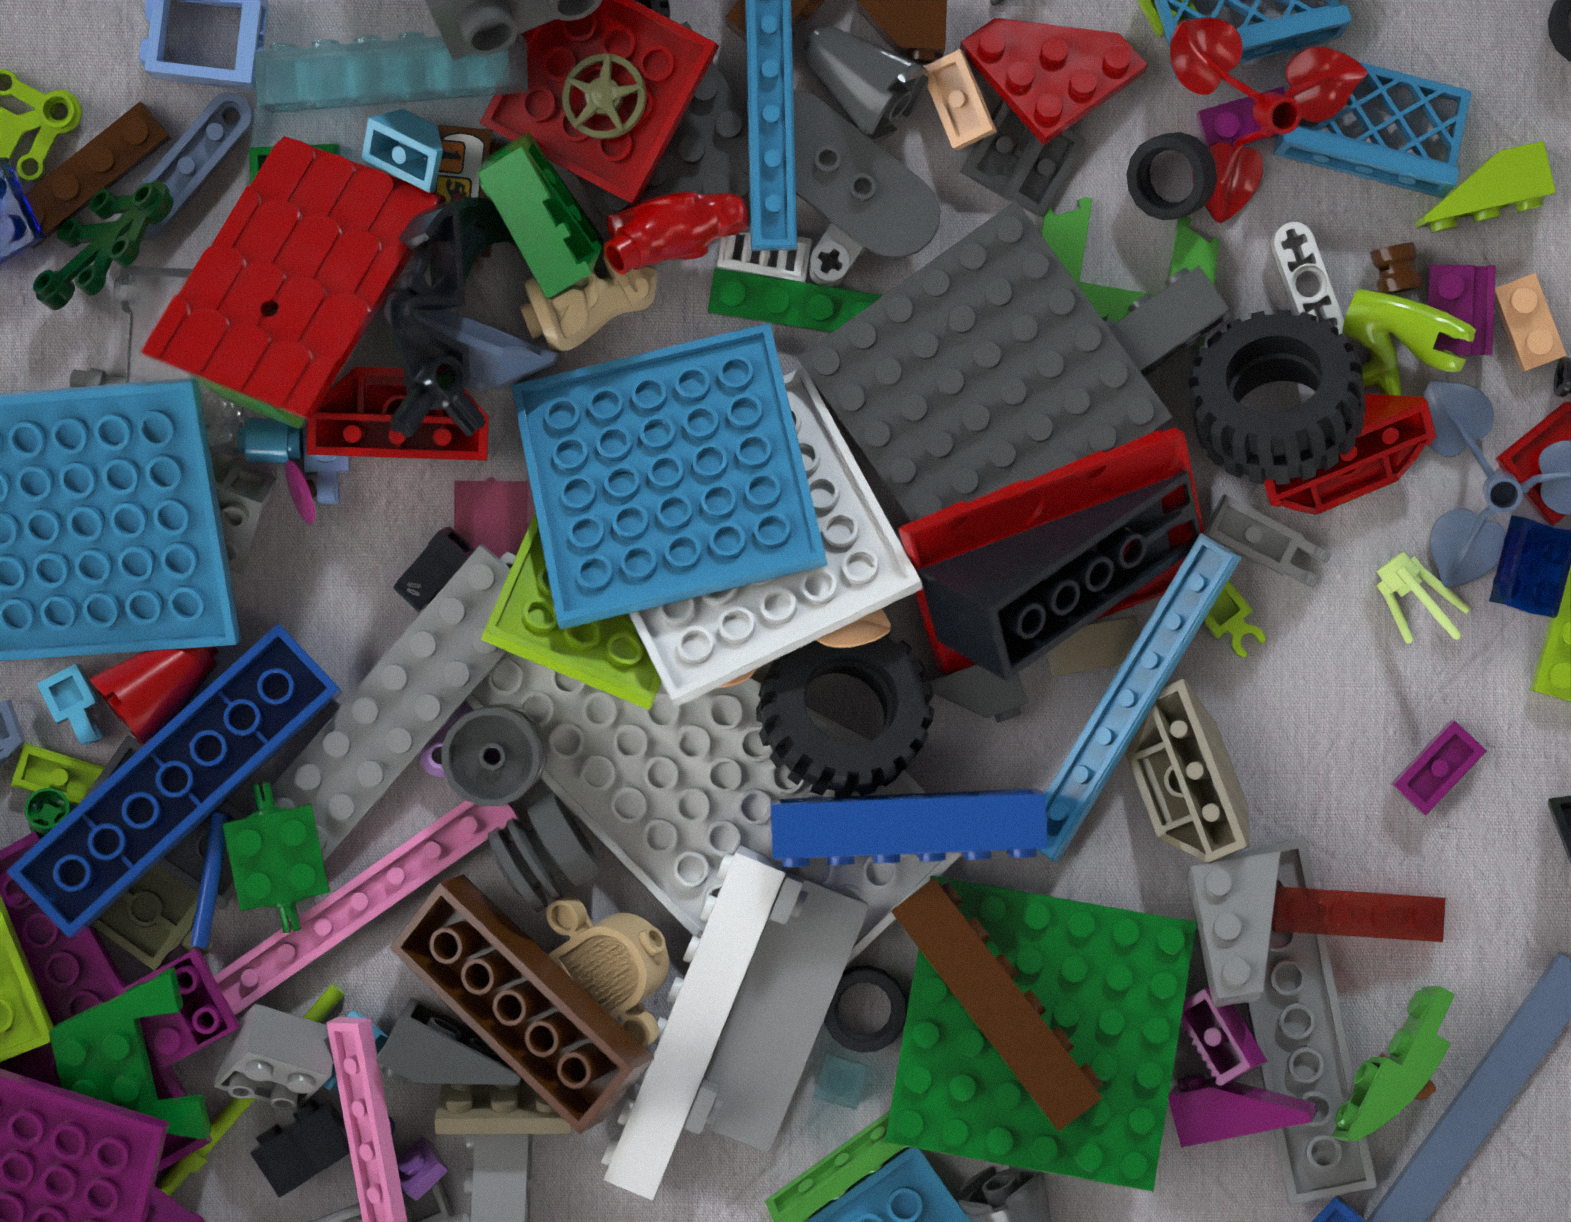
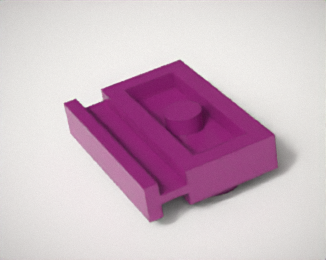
(1469, 296)

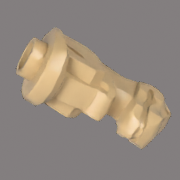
(586, 305)

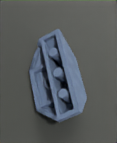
(494, 356)

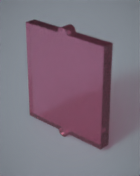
(492, 514)

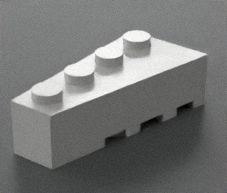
(499, 1177)

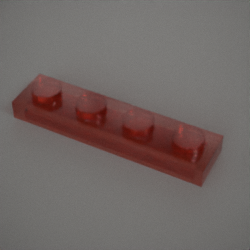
(1358, 914)

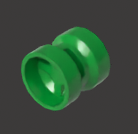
(46, 807)

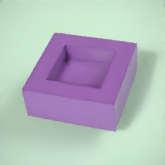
(420, 1168)

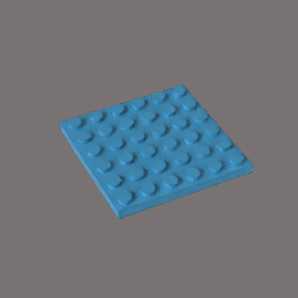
(667, 476)
(110, 523)

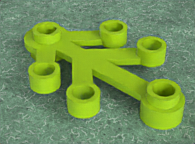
(14, 126)

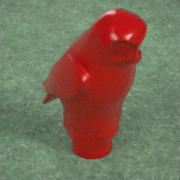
(672, 228)

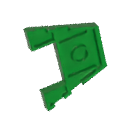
(107, 1058)

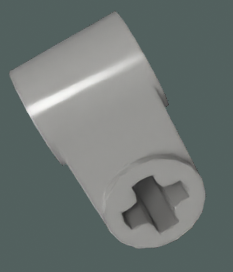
(837, 245)

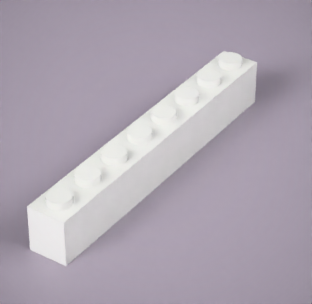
(696, 1021)

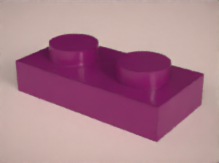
(1230, 121)
(1438, 767)

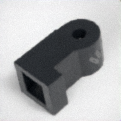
(433, 568)

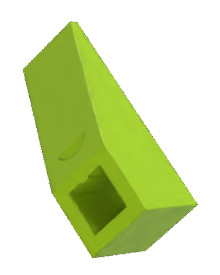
(1504, 180)

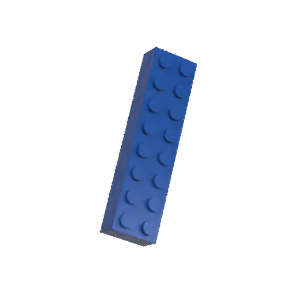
(174, 782)

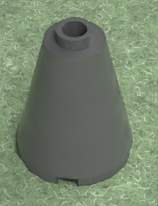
(866, 79)
(1006, 1196)

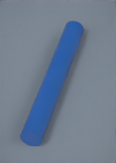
(209, 882)

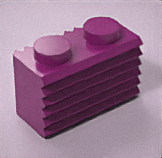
(1221, 1038)

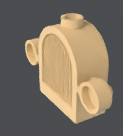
(613, 961)

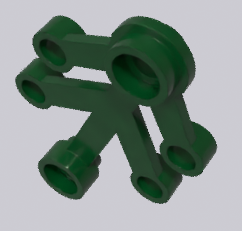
(146, 206)

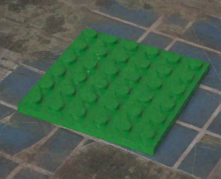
(1112, 989)

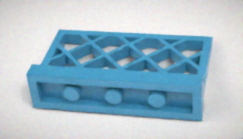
(1268, 35)
(1375, 159)

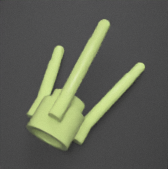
(1404, 575)

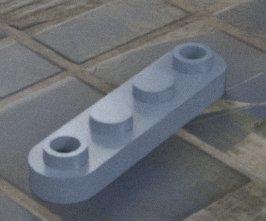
(199, 154)

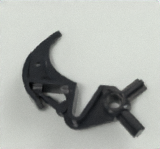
(432, 361)

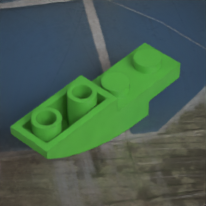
(1391, 1083)

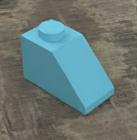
(404, 147)

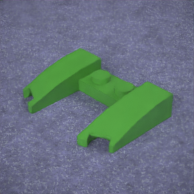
(1067, 238)

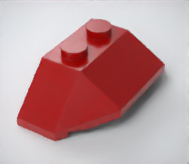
(357, 422)
(1388, 445)

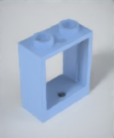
(250, 40)

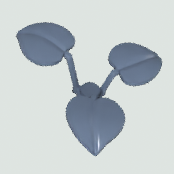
(1459, 540)

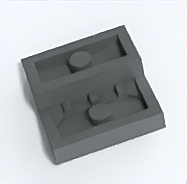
(1019, 165)

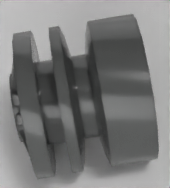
(544, 852)

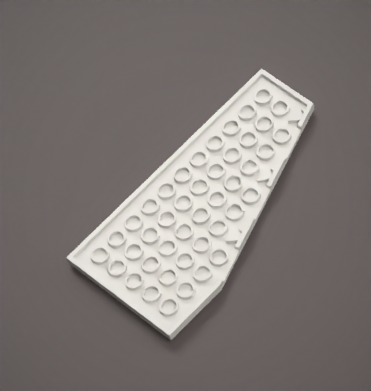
(687, 787)

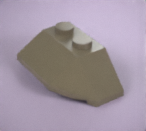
(1189, 777)

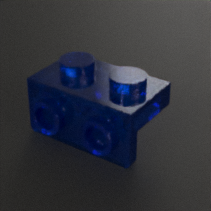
(1532, 568)

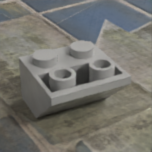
(276, 1058)

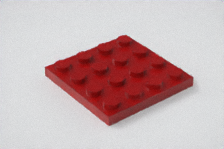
(665, 54)

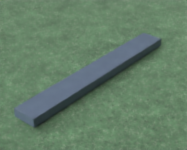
(1481, 1099)

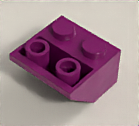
(201, 1019)

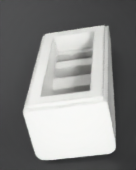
(726, 261)

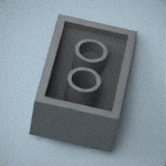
(441, 1051)

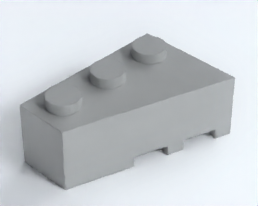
(1234, 923)

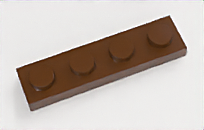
(95, 168)

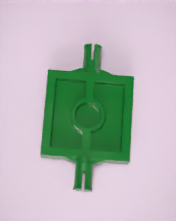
(276, 857)

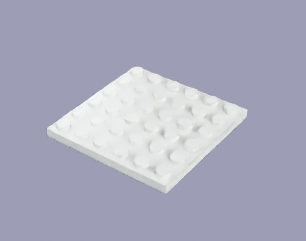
(738, 629)

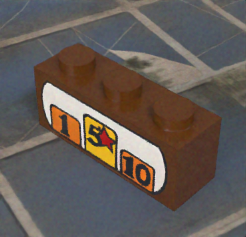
(460, 161)

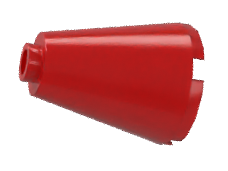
(154, 686)

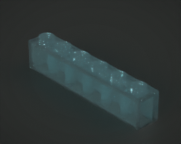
(382, 73)

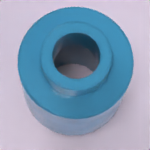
(269, 441)

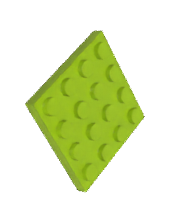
(598, 653)

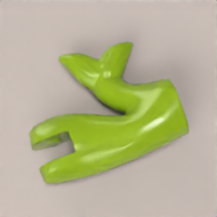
(1415, 324)

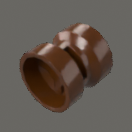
(1396, 268)

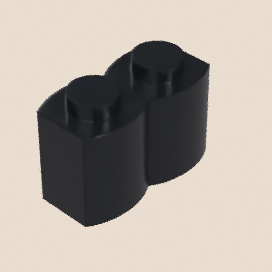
(302, 1148)

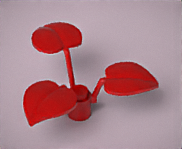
(1319, 83)

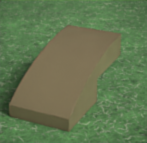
(1095, 646)

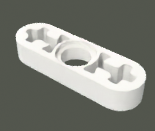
(1308, 248)

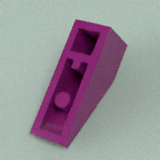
(1218, 1112)

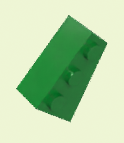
(541, 214)

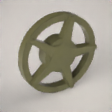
(604, 96)

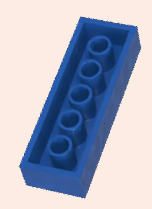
(909, 825)

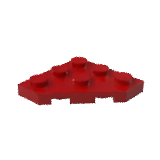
(1051, 71)

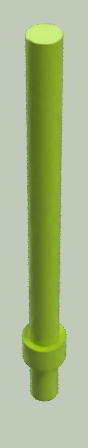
(236, 1106)

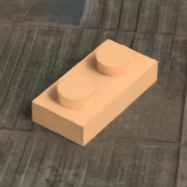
(958, 100)
(1528, 322)

